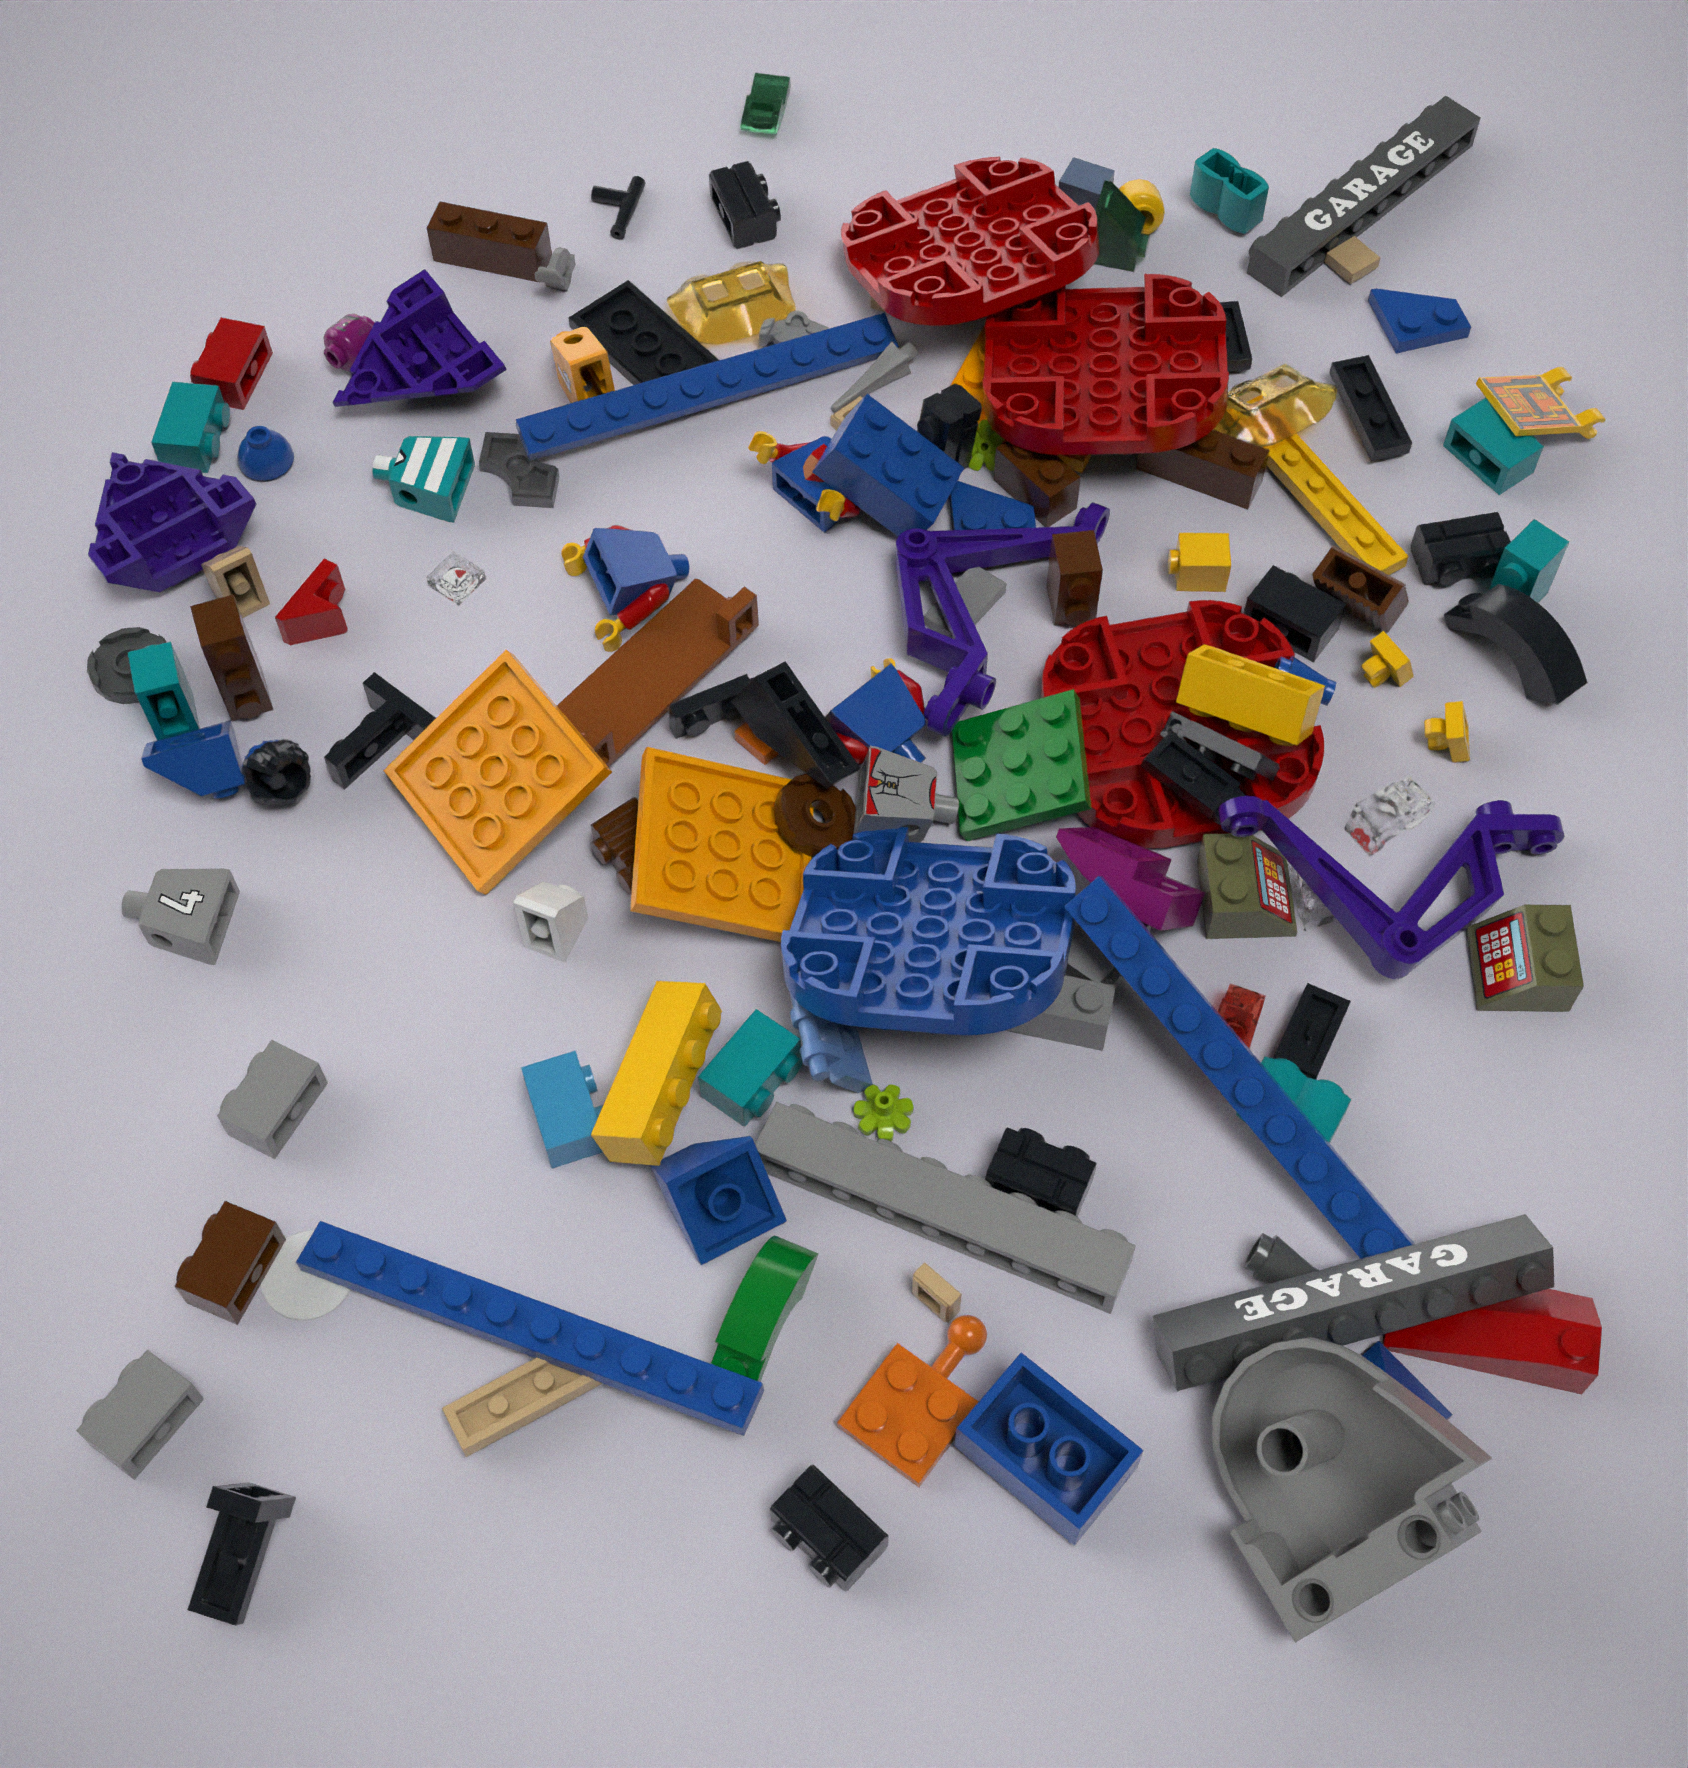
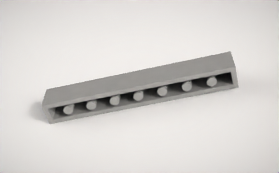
(945, 1206)

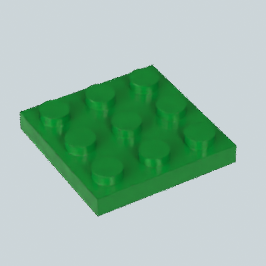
(1021, 765)

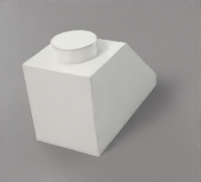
(550, 918)

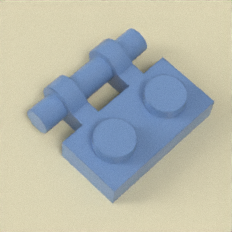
(831, 1050)

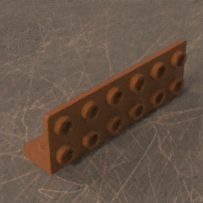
(658, 666)

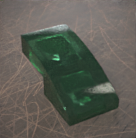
(766, 103)

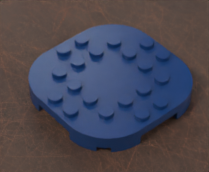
(930, 934)

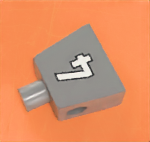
(185, 911)

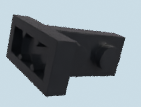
(379, 730)
(237, 1548)

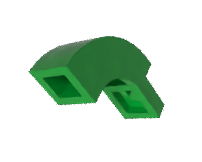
(762, 1306)

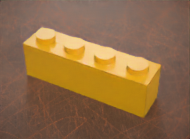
(657, 1073)

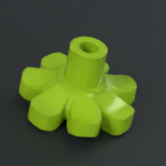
(985, 453)
(883, 1112)

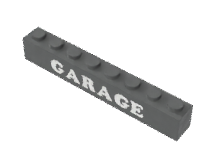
(1362, 195)
(1357, 1299)

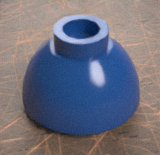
(264, 454)

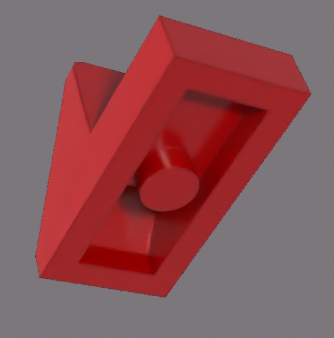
(313, 608)

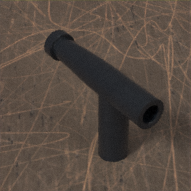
(626, 199)

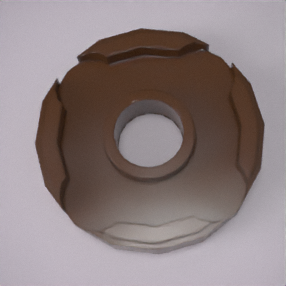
(798, 824)

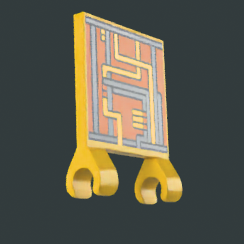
(1534, 404)

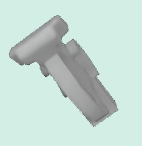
(559, 270)
(792, 327)

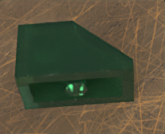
(1119, 230)

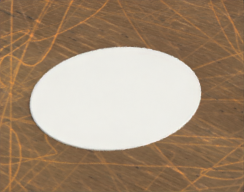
(297, 1292)

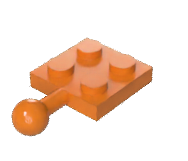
(912, 1409)

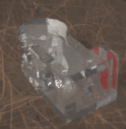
(1388, 814)

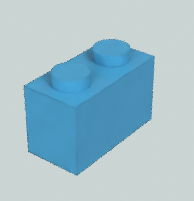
(563, 1107)

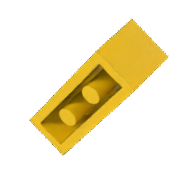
(1250, 695)

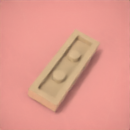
(512, 1402)

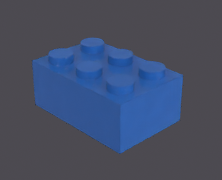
(888, 468)
(1047, 1448)

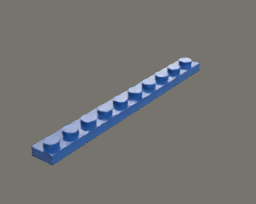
(704, 387)
(1236, 1072)
(533, 1328)

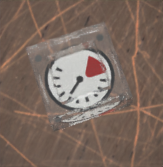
(456, 578)

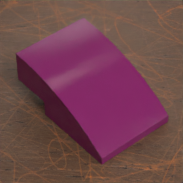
(1135, 876)

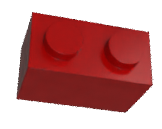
(233, 360)

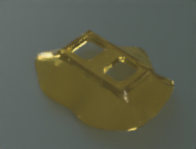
(741, 311)
(1281, 412)

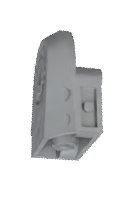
(1337, 1478)

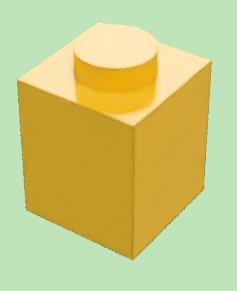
(1201, 562)

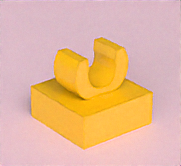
(1386, 662)
(1450, 732)

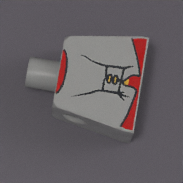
(899, 794)

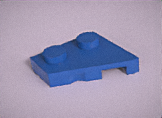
(1418, 319)
(982, 509)

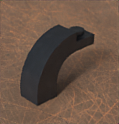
(1529, 636)

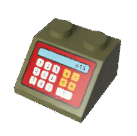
(1244, 888)
(1526, 960)

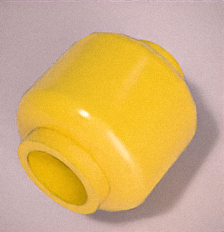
(1147, 200)

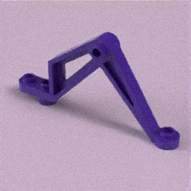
(932, 558)
(1392, 937)

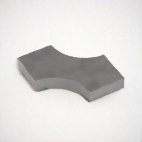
(530, 481)

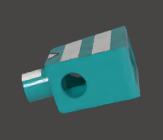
(428, 474)

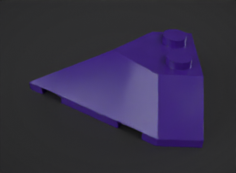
(418, 350)
(164, 522)

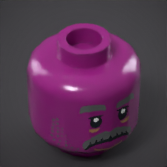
(346, 339)

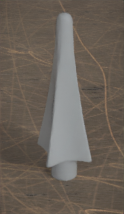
(887, 368)

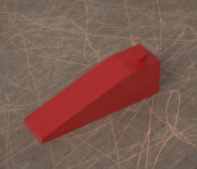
(1533, 1338)

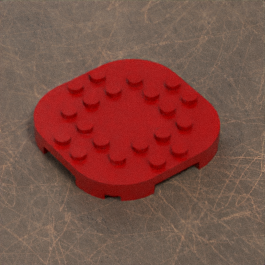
(970, 243)
(1107, 369)
(1126, 694)

